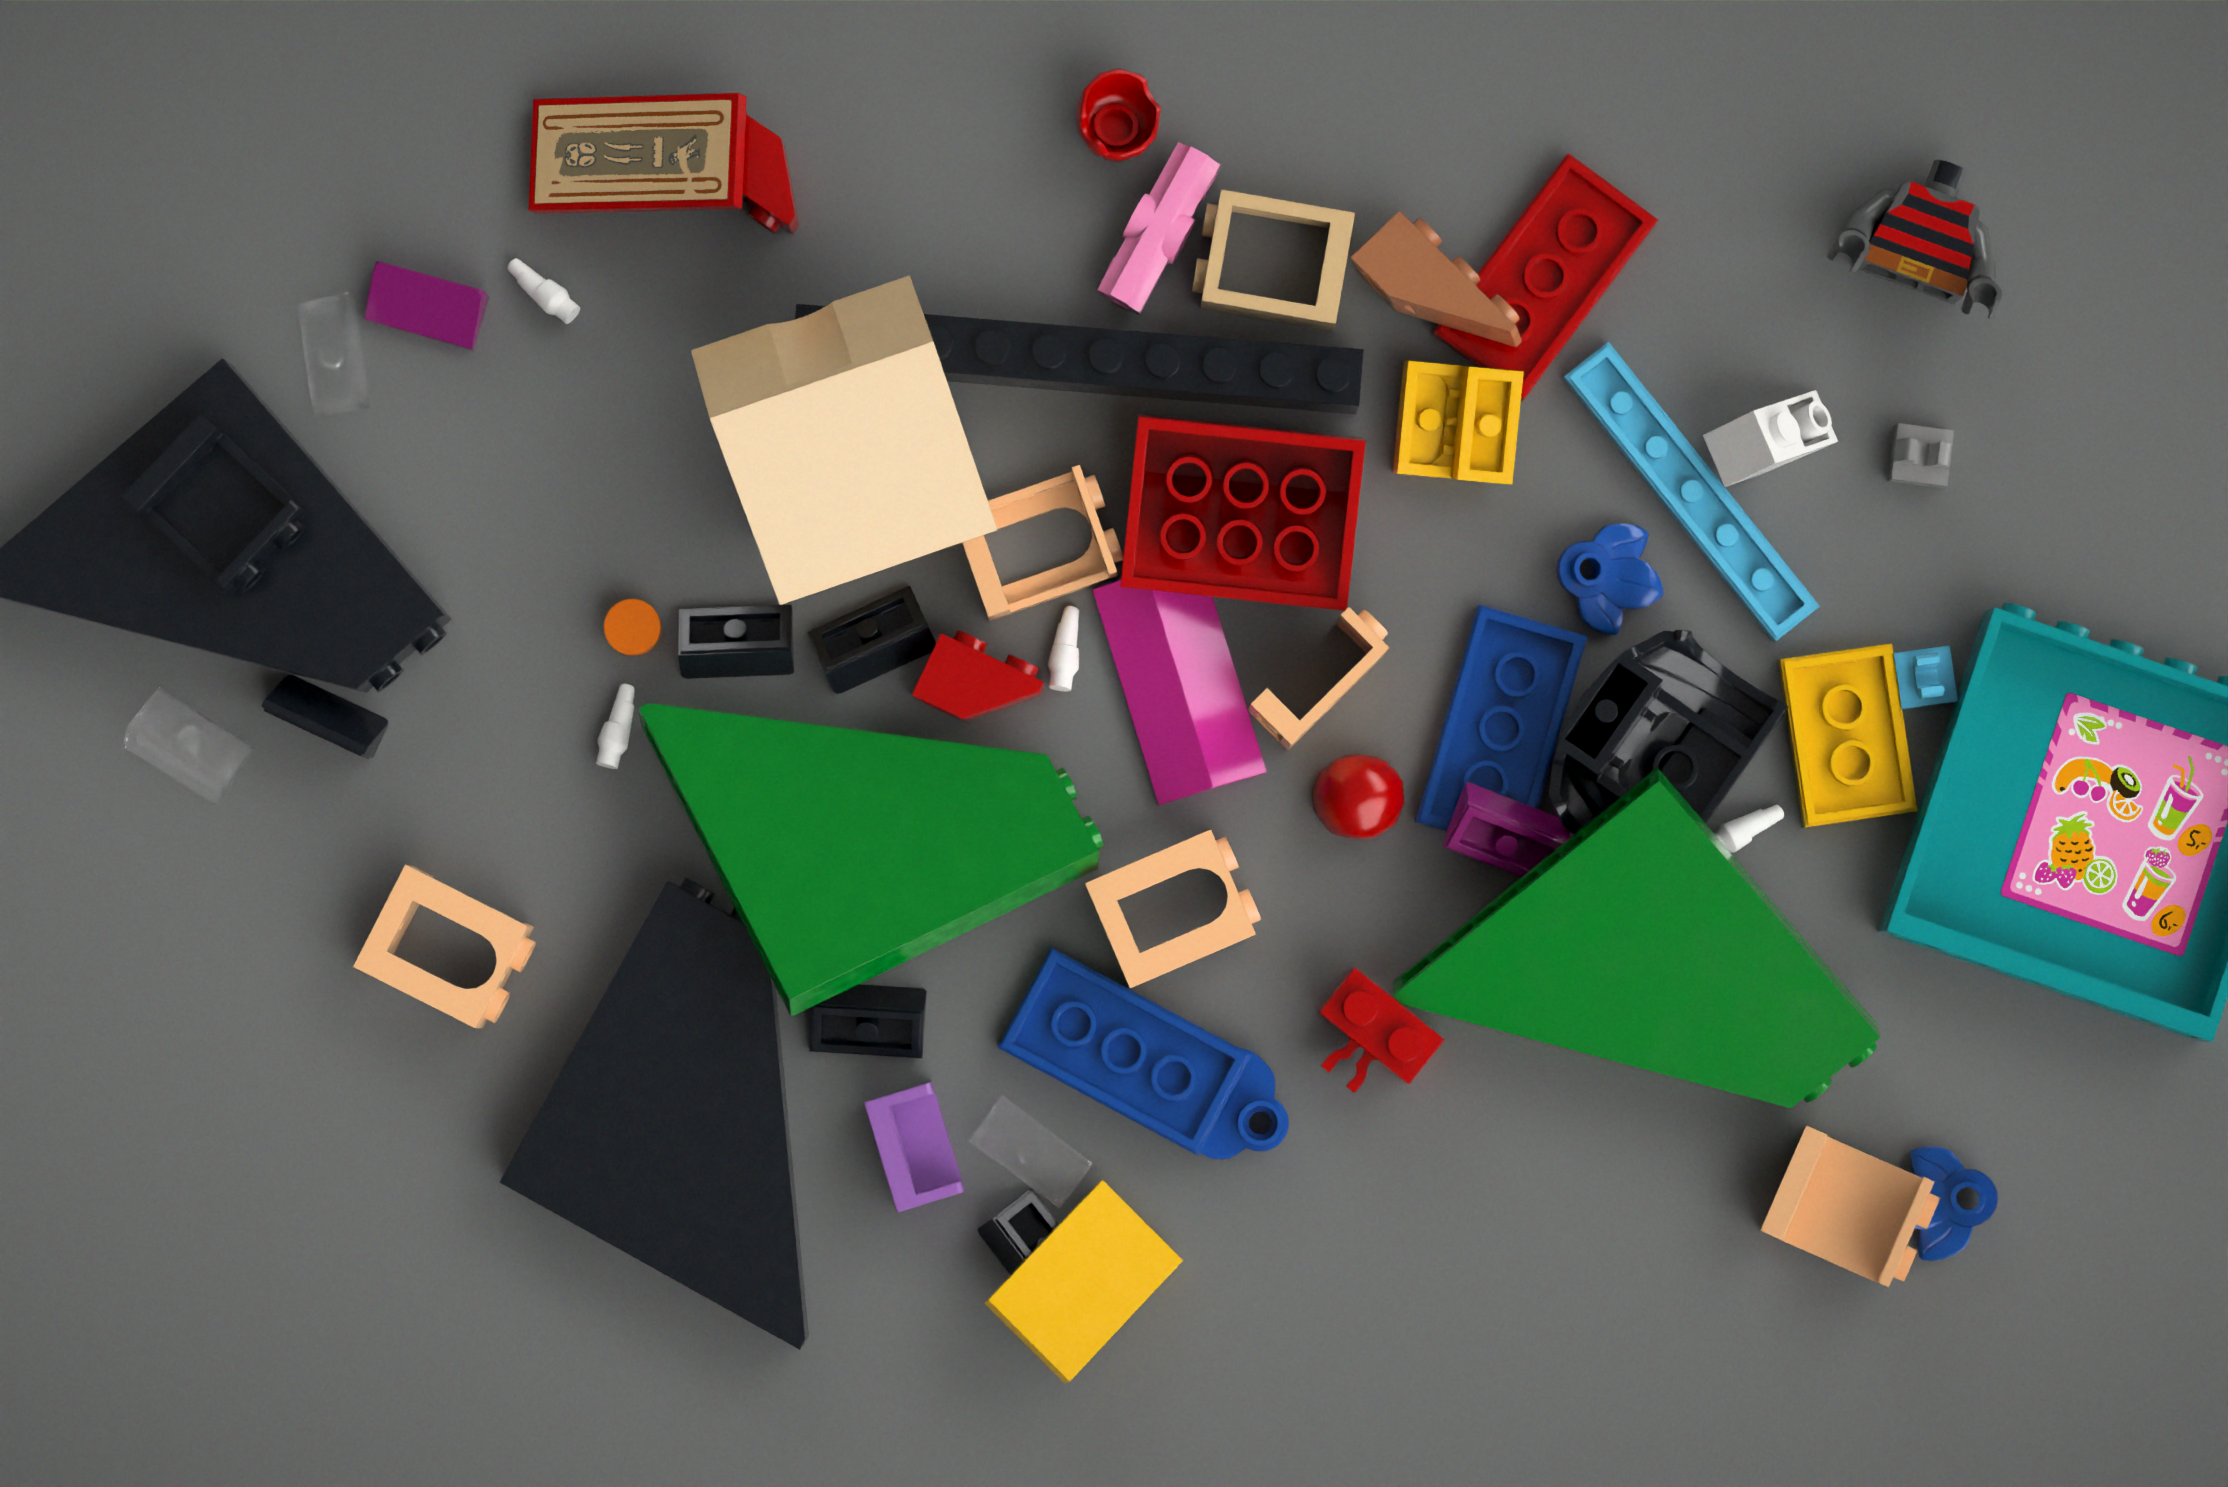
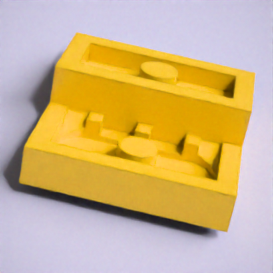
(1458, 422)

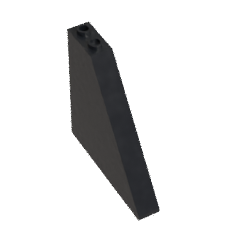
(323, 609)
(678, 1119)

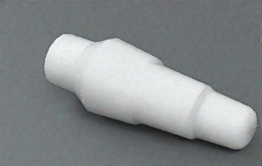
(546, 293)
(1064, 653)
(616, 731)
(1740, 831)

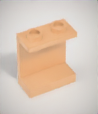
(1282, 723)
(1850, 1208)

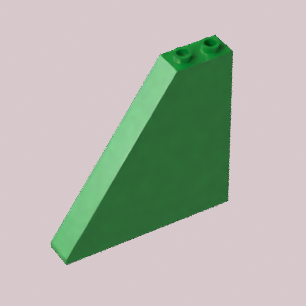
(865, 841)
(1652, 956)

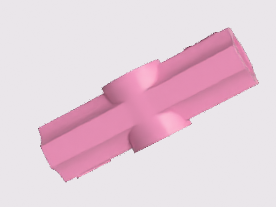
(1158, 228)

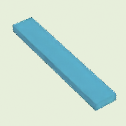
(1691, 492)

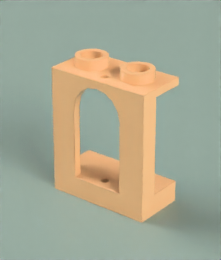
(1094, 567)
(1196, 852)
(505, 934)

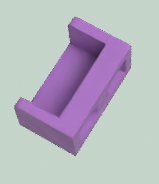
(914, 1146)

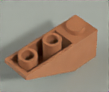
(1423, 283)

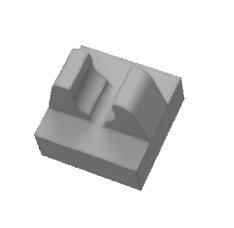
(1921, 455)

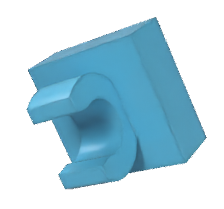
(1925, 677)

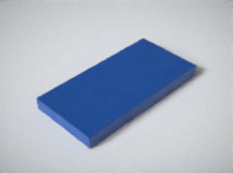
(1502, 712)
(1124, 1051)

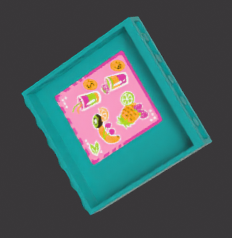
(2078, 826)

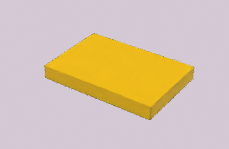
(1847, 735)
(1083, 1282)

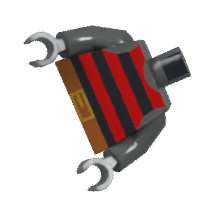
(1925, 240)

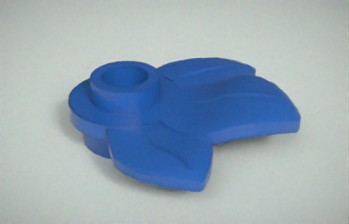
(1617, 579)
(1251, 1095)
(1951, 1222)

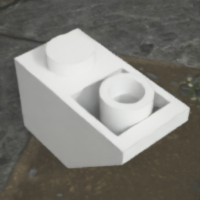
(1770, 437)

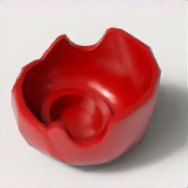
(1117, 115)
(1358, 796)

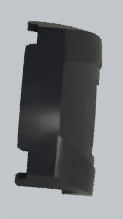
(1664, 710)

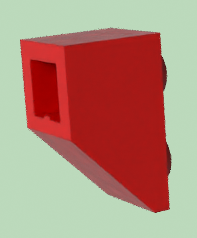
(768, 179)
(972, 684)

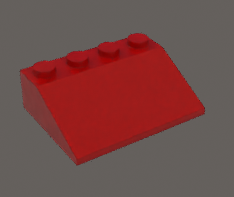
(1243, 512)

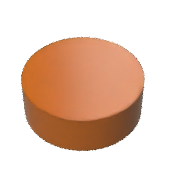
(632, 627)

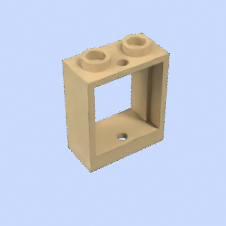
(1208, 272)

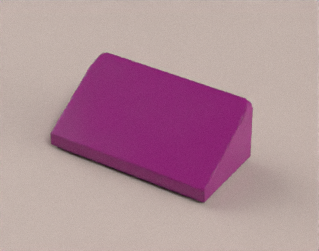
(425, 305)
(1502, 831)

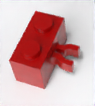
(1379, 1027)

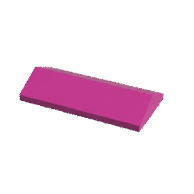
(1179, 689)

